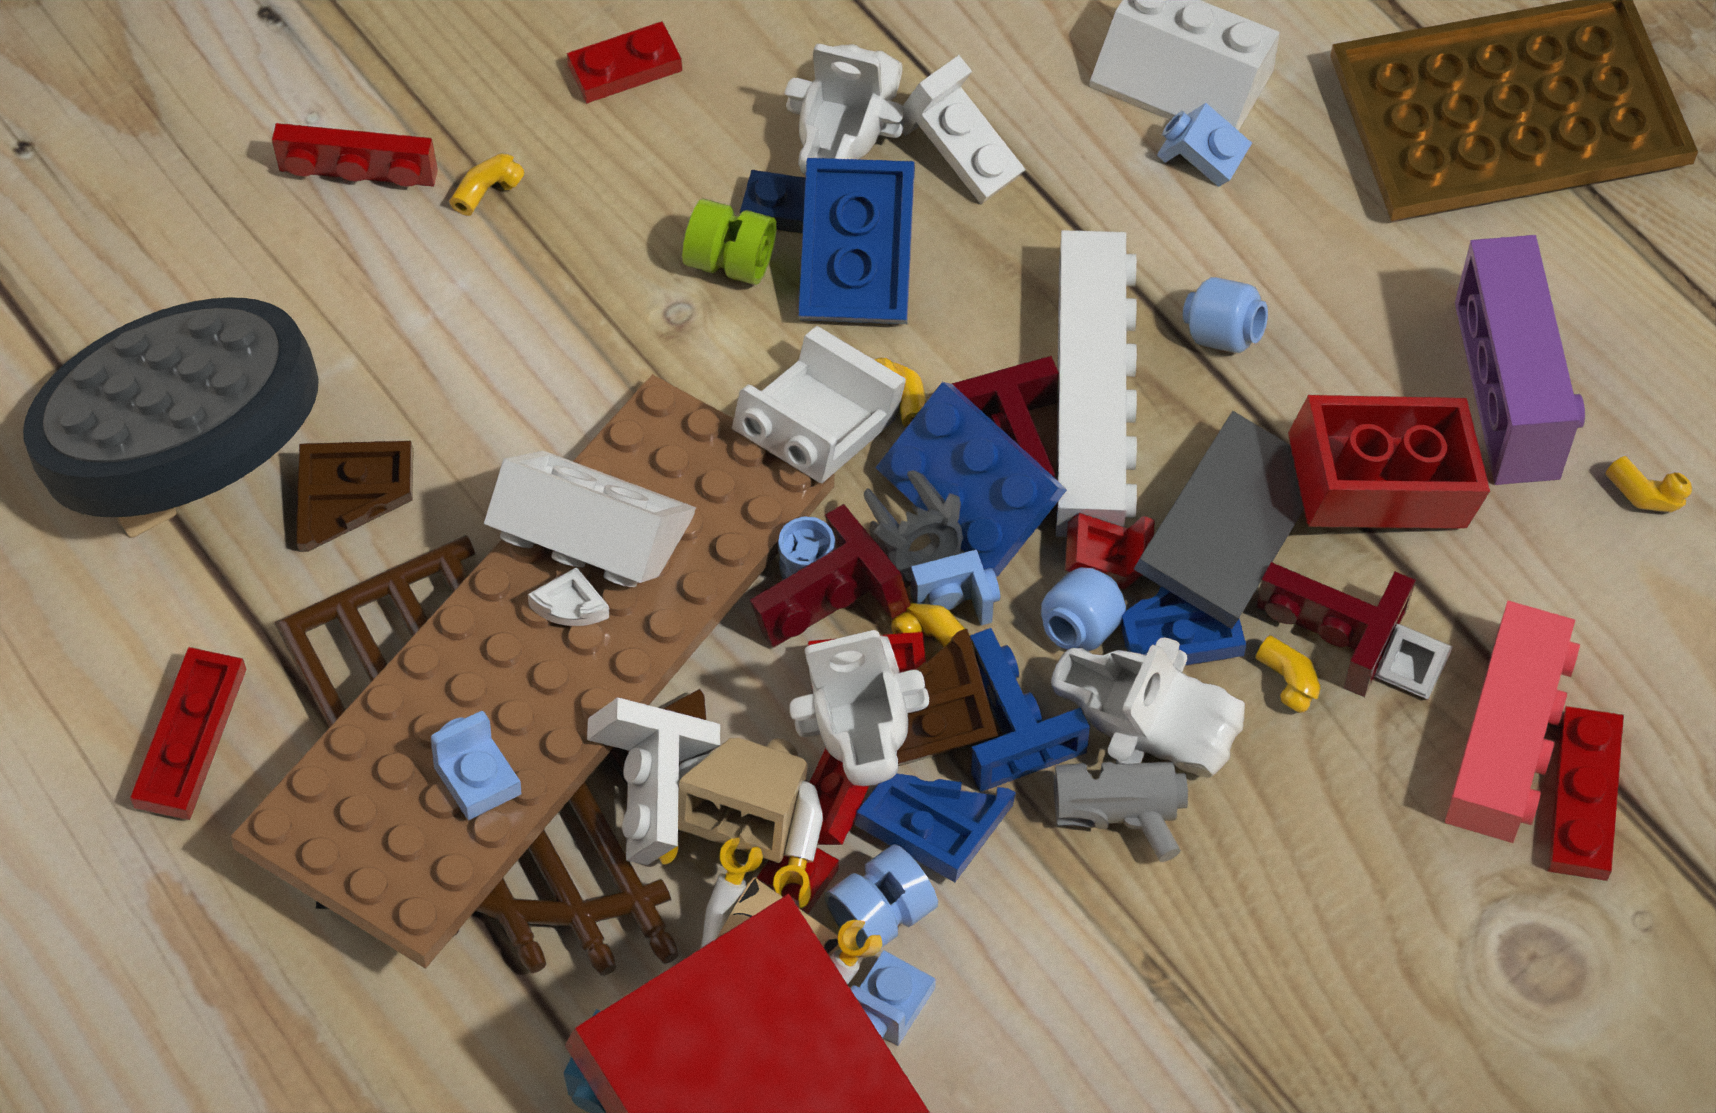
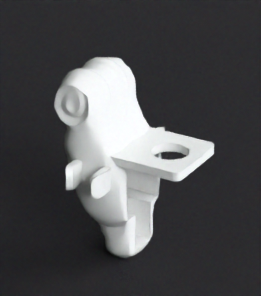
(846, 102)
(859, 704)
(1152, 706)

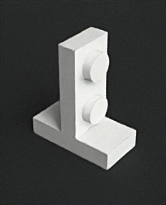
(961, 131)
(656, 746)

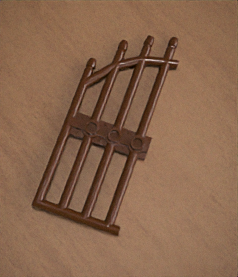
(500, 904)

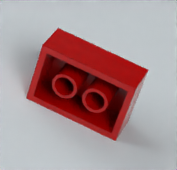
(1388, 462)

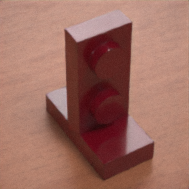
(1010, 395)
(831, 583)
(1338, 617)

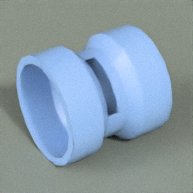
(803, 540)

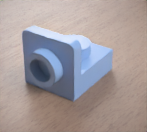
(956, 580)
(473, 765)
(894, 995)

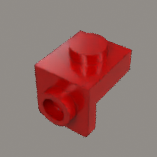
(1107, 546)

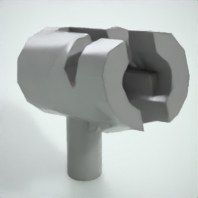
(1125, 793)

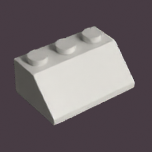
(1183, 56)
(586, 517)

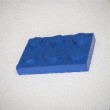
(856, 241)
(968, 455)

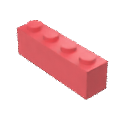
(1511, 723)

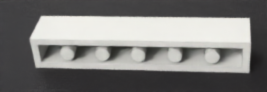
(1093, 378)

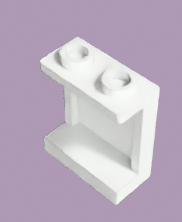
(821, 406)

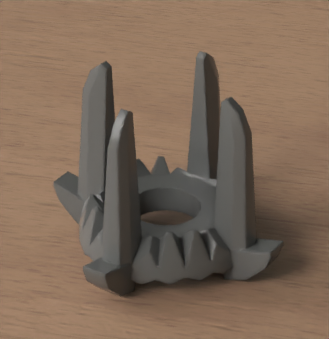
(938, 522)

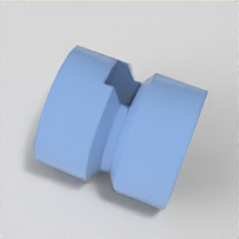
(888, 879)

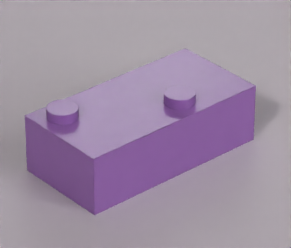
(1517, 360)

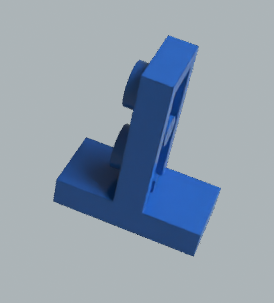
(1026, 740)

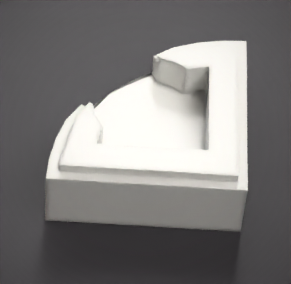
(569, 601)

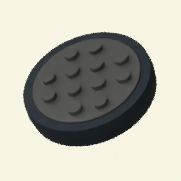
(171, 407)

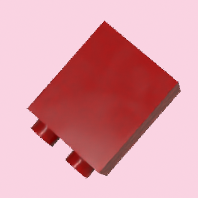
(744, 1030)

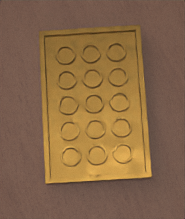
(1511, 105)

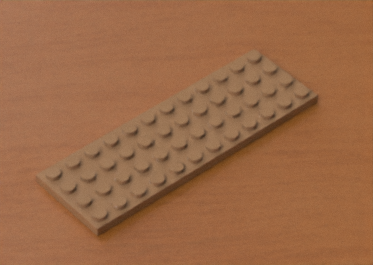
(365, 810)

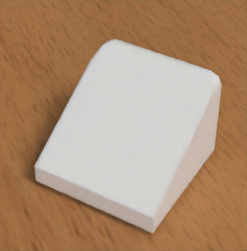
(1413, 661)

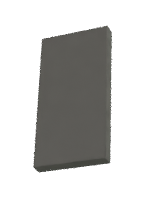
(1227, 522)

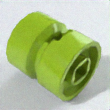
(711, 242)

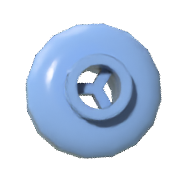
(1225, 315)
(1082, 609)

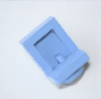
(1205, 142)

